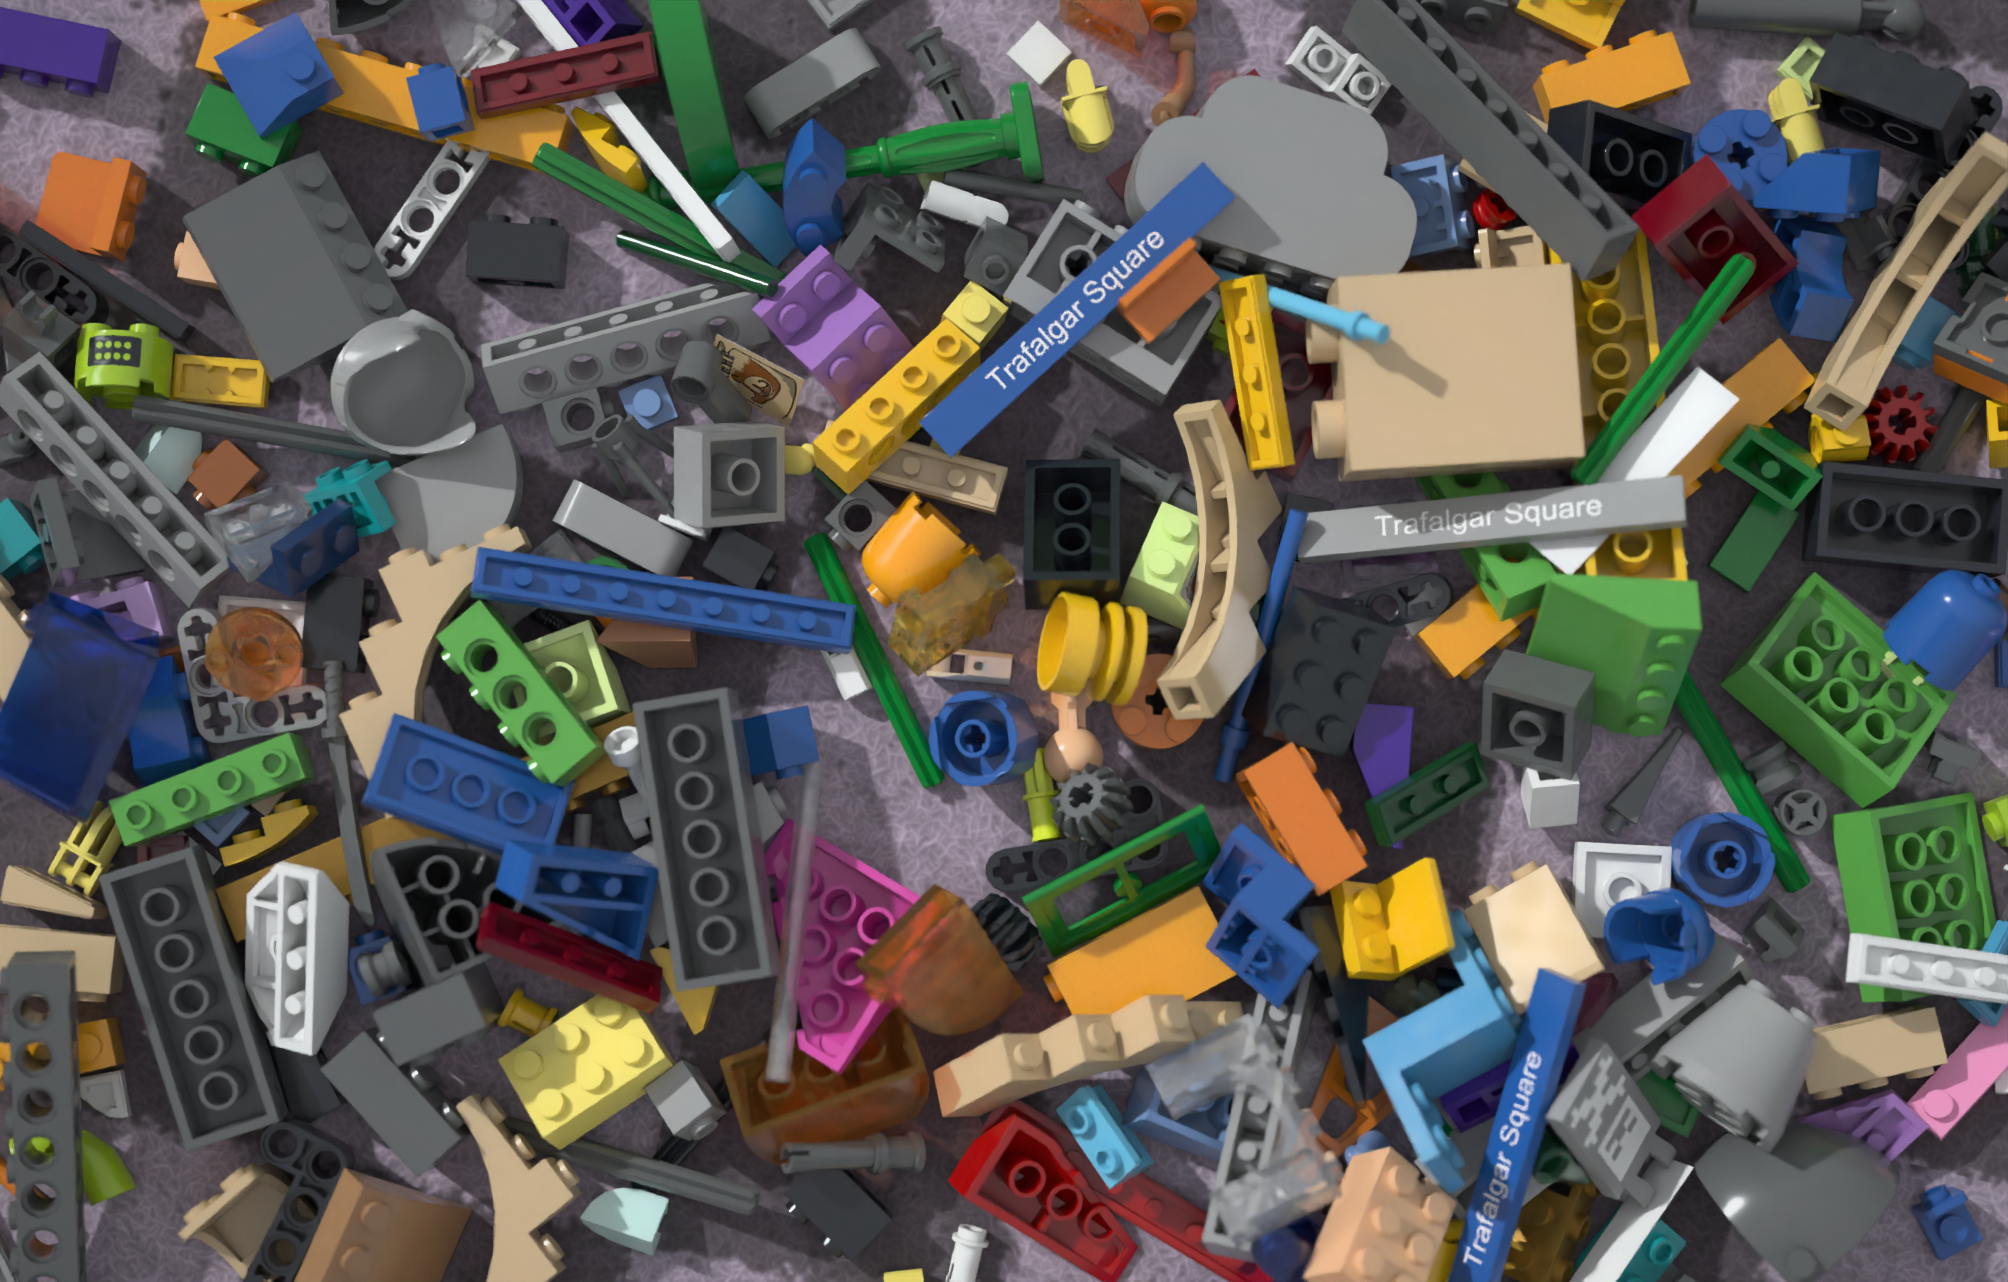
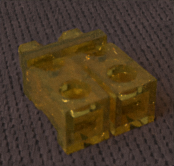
(950, 614)

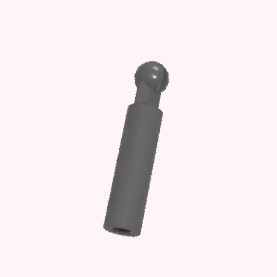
(1894, 18)

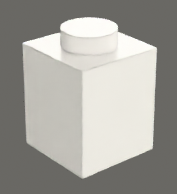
(1549, 798)

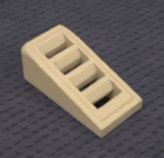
(37, 891)

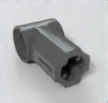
(702, 382)

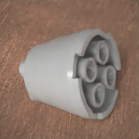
(1742, 1062)

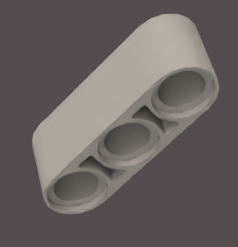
(810, 81)
(622, 530)

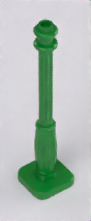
(915, 152)

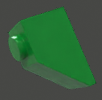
(1772, 464)

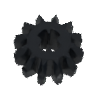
(1008, 930)

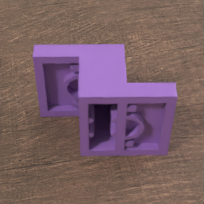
(833, 328)

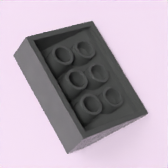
(293, 265)

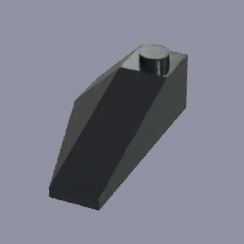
(1343, 997)

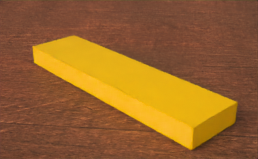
(1256, 372)

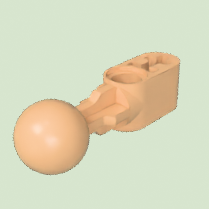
(1072, 744)

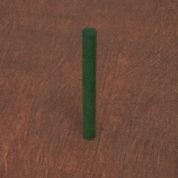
(697, 263)

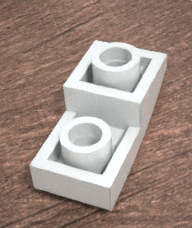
(1337, 71)

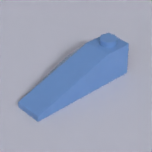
(1196, 1132)

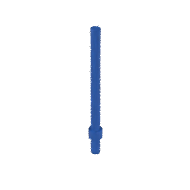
(1235, 732)

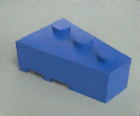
(584, 888)

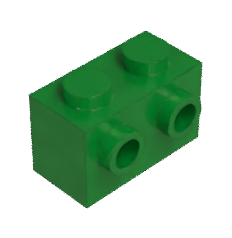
(224, 131)

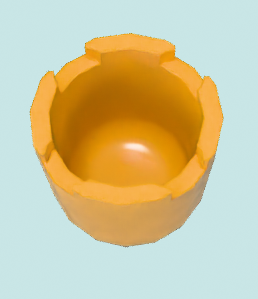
(912, 550)

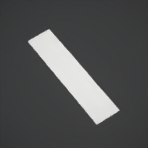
(1652, 452)
(1631, 1225)

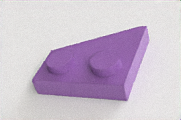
(1878, 1119)

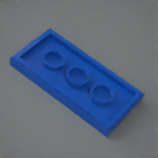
(462, 788)

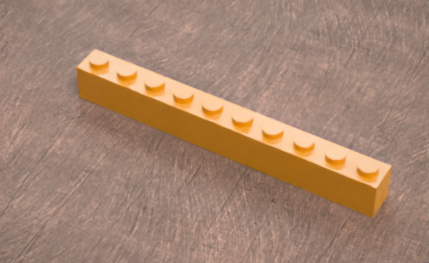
(1764, 387)

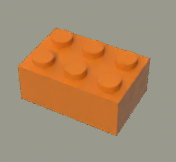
(1302, 817)

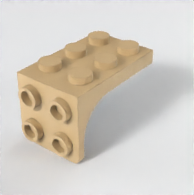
(243, 1214)

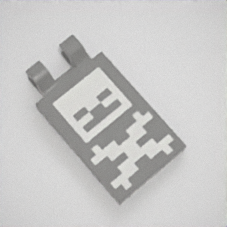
(1609, 1125)

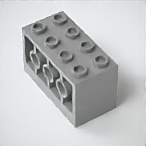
(1077, 239)

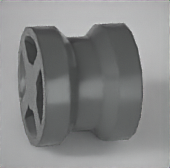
(1771, 766)
(1808, 816)
(385, 969)

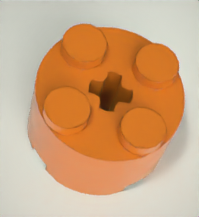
(1137, 719)

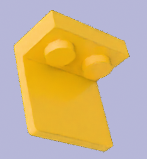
(1392, 923)

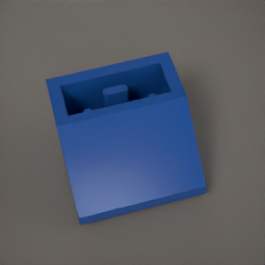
(1825, 181)

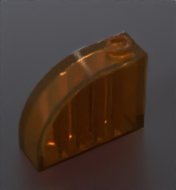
(939, 968)

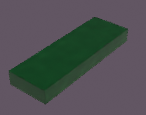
(1427, 794)

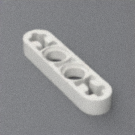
(426, 196)

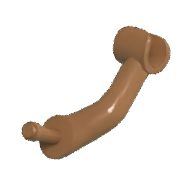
(1177, 98)

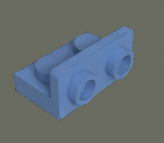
(1439, 205)

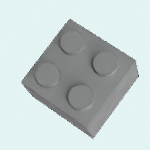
(729, 474)

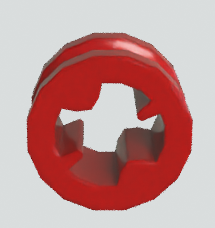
(1491, 210)

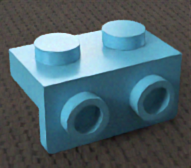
(1099, 1132)

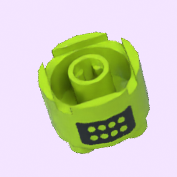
(123, 364)

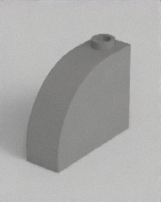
(455, 493)

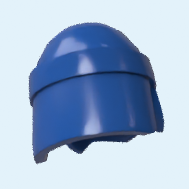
(1663, 929)

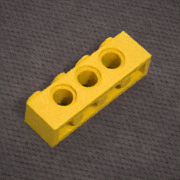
(895, 406)

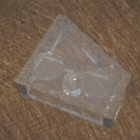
(472, 28)
(255, 523)

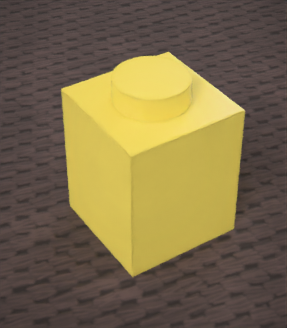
(976, 313)

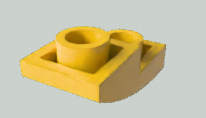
(605, 149)
(279, 828)

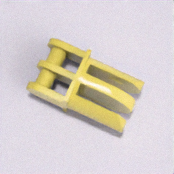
(1086, 109)
(1795, 119)
(93, 843)

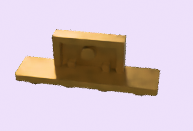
(1549, 1234)

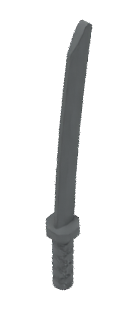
(345, 793)

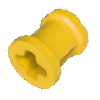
(526, 1014)

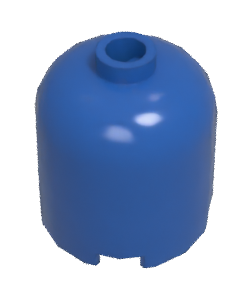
(1948, 626)

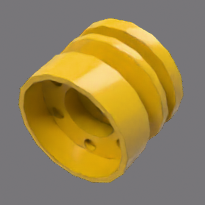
(1092, 649)

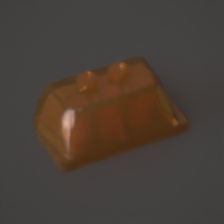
(875, 1091)

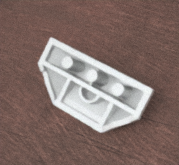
(296, 954)

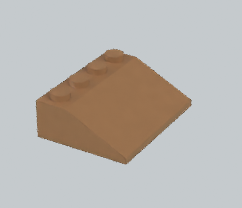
(383, 1234)

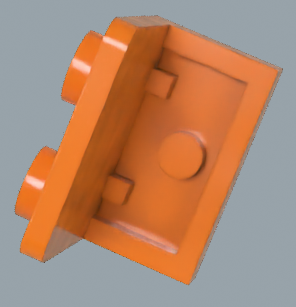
(92, 204)

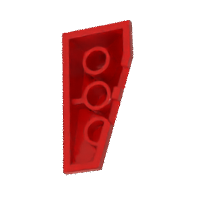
(1038, 1191)

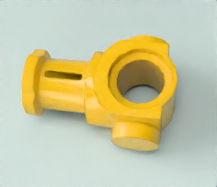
(1834, 445)

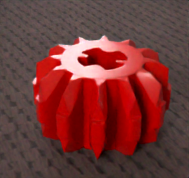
(1910, 413)

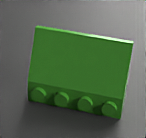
(1626, 632)
(1824, 692)
(1915, 876)

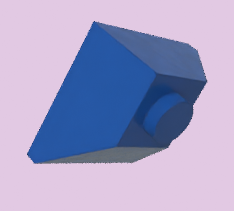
(278, 75)

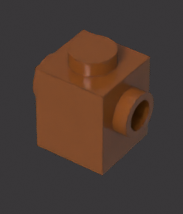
(225, 475)

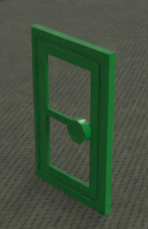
(1063, 938)

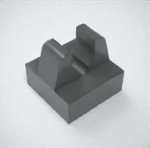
(1949, 754)
(1777, 929)

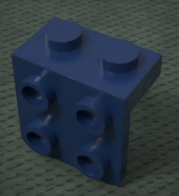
(311, 550)

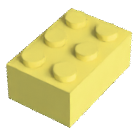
(586, 1068)

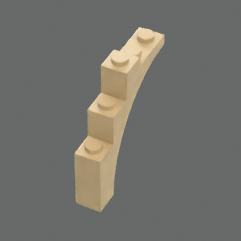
(1906, 280)
(1232, 573)
(403, 653)
(1075, 1049)
(522, 1195)

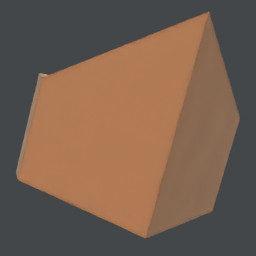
(651, 644)

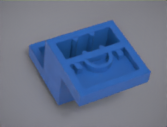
(1256, 928)

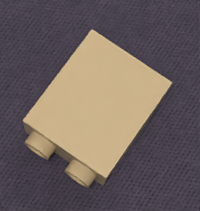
(1464, 385)

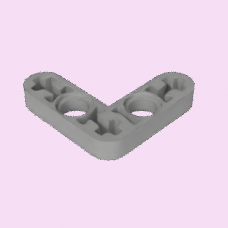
(238, 707)

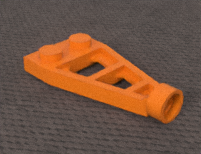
(1333, 1086)

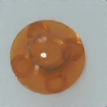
(254, 652)

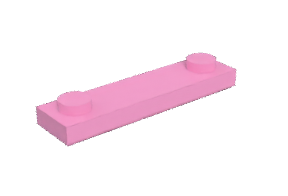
(1964, 1079)

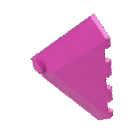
(846, 917)

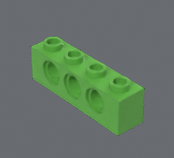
(1507, 585)
(575, 742)
(213, 790)

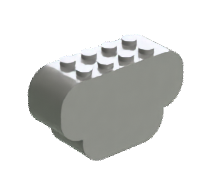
(1302, 181)

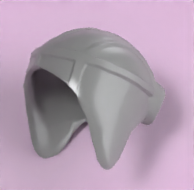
(404, 387)

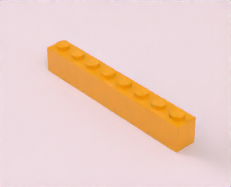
(381, 97)

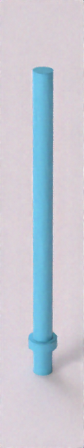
(1355, 324)

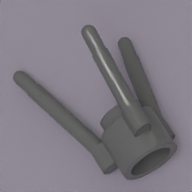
(618, 441)

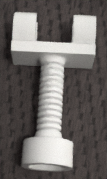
(624, 751)

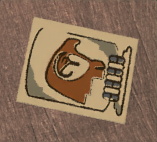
(760, 381)

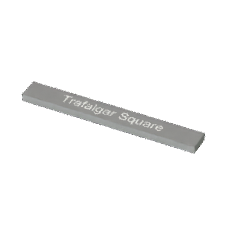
(1494, 519)

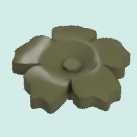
(1410, 995)

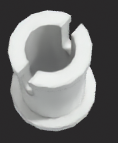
(966, 1253)

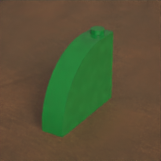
(695, 90)

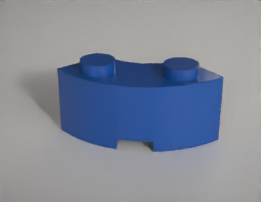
(810, 181)
(1813, 295)
(165, 729)
(780, 742)

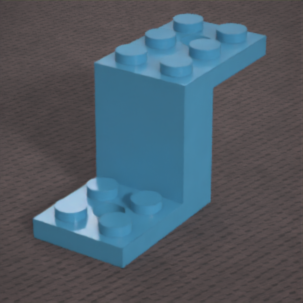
(1444, 1049)

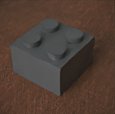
(1537, 714)

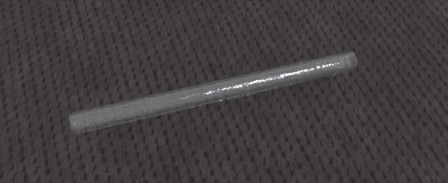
(795, 922)

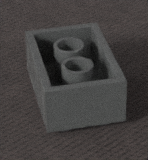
(434, 1017)
(398, 1101)

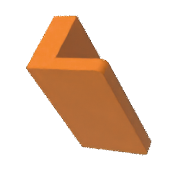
(1167, 292)

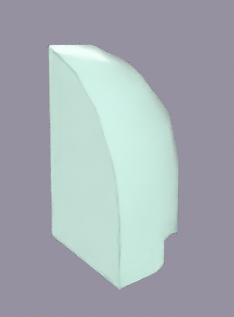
(170, 454)
(627, 1217)

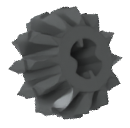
(1091, 804)

